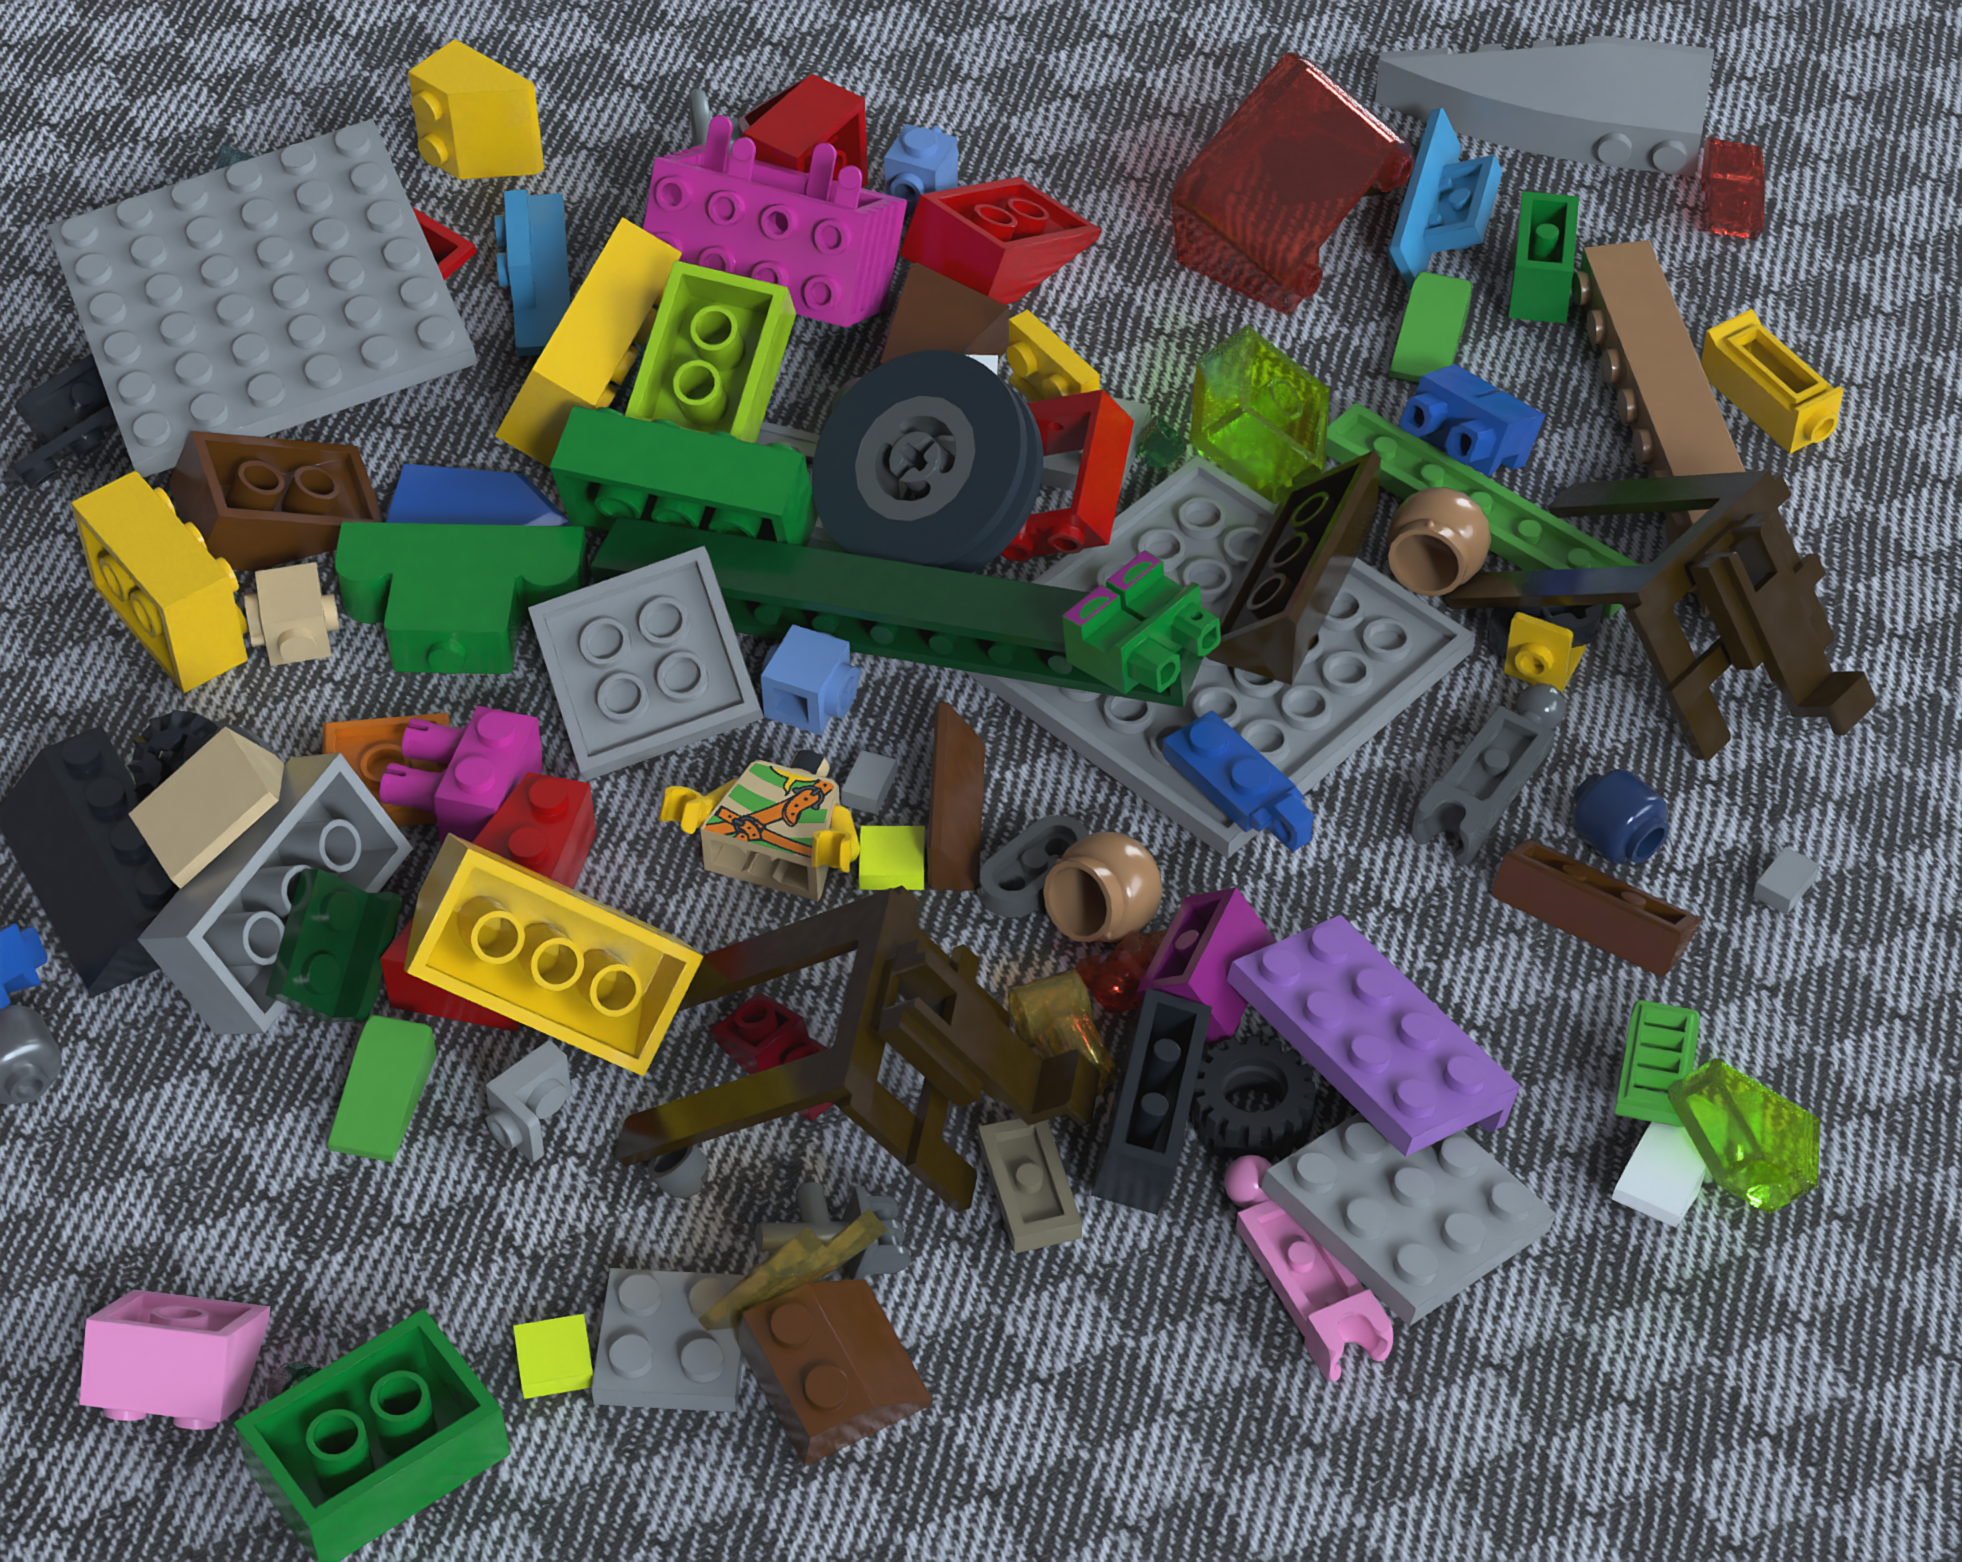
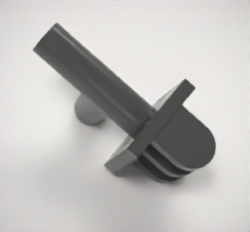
(880, 1257)

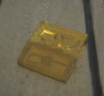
(792, 1265)

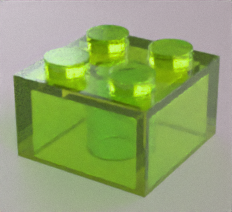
(1259, 414)

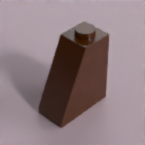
(945, 316)

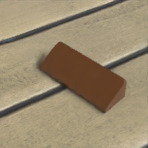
(955, 803)
(1594, 906)

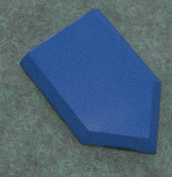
(470, 497)

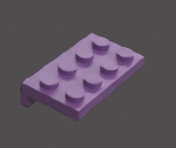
(1374, 1035)

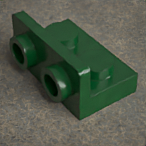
(333, 948)

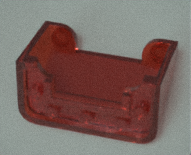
(1282, 183)

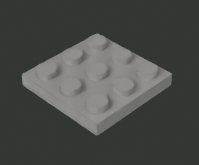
(645, 663)
(1410, 1223)

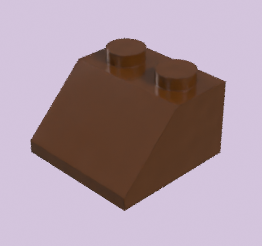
(830, 1365)

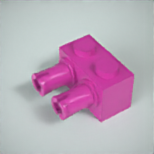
(483, 768)

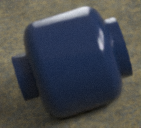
(1620, 816)

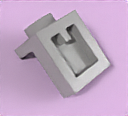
(525, 1094)

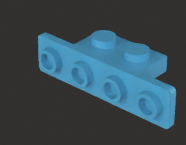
(1444, 202)
(534, 265)

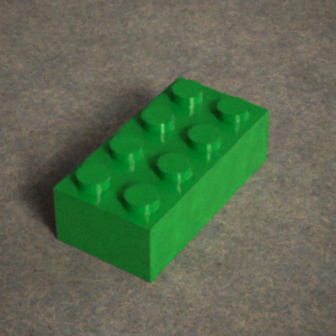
(680, 478)

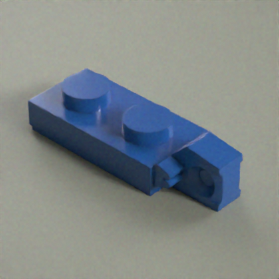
(1239, 780)

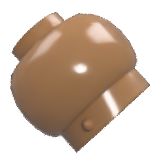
(1437, 541)
(1103, 888)

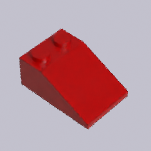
(996, 236)

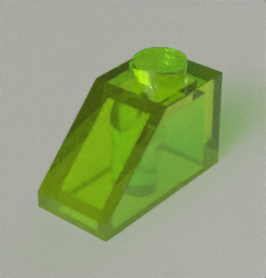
(1749, 1135)

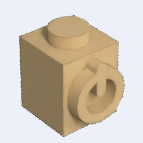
(291, 614)

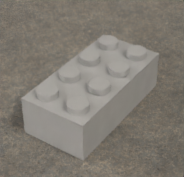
(230, 918)

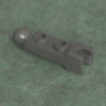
(1491, 771)

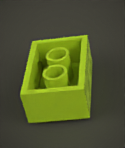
(713, 352)

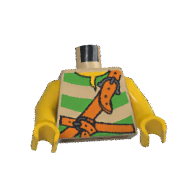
(771, 825)

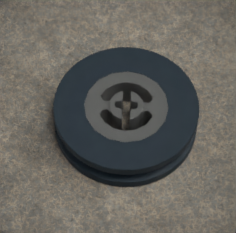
(887, 432)

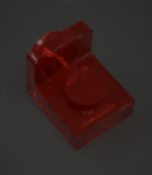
(1117, 974)

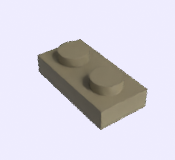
(1029, 1184)

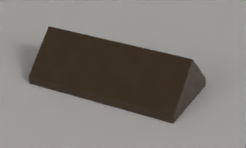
(1298, 570)

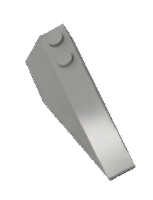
(1579, 102)

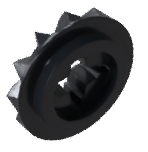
(167, 734)

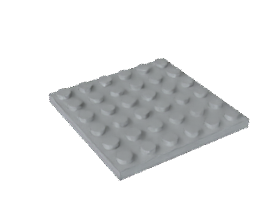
(260, 295)
(1360, 673)

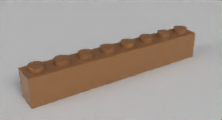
(1653, 370)

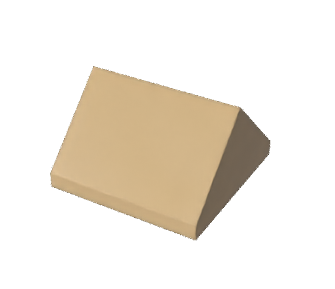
(208, 803)

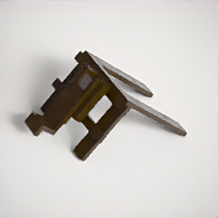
(1748, 581)
(943, 1030)

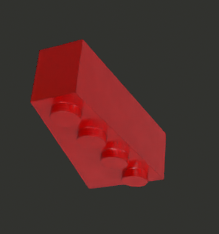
(540, 826)

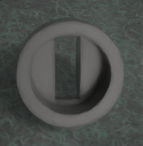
(680, 1172)

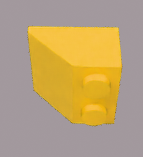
(475, 115)

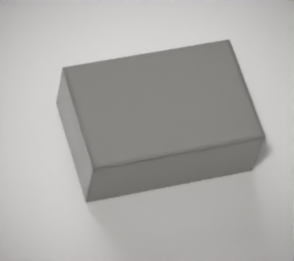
(869, 782)
(1786, 880)

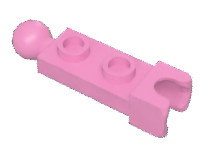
(1309, 1280)

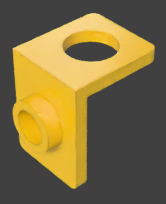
(1541, 652)

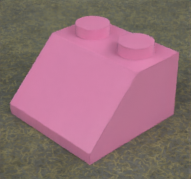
(171, 1357)

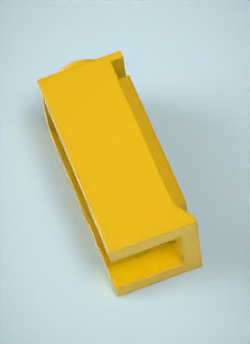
(1770, 382)

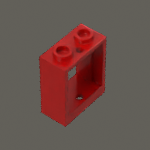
(1104, 433)

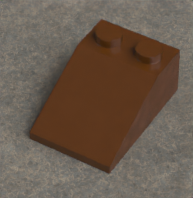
(270, 496)

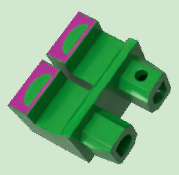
(1137, 626)

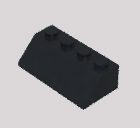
(87, 857)

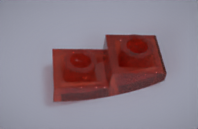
(1733, 188)

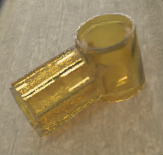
(1059, 1019)

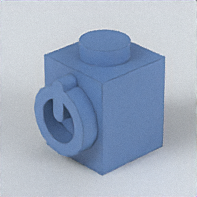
(920, 164)
(808, 680)

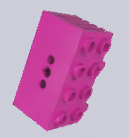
(779, 224)

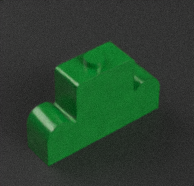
(455, 589)

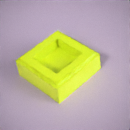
(892, 857)
(553, 1356)

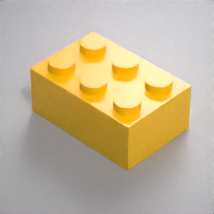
(162, 580)

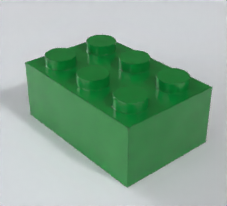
(373, 1438)

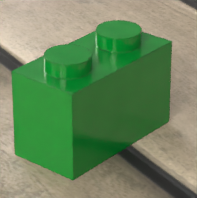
(1544, 257)

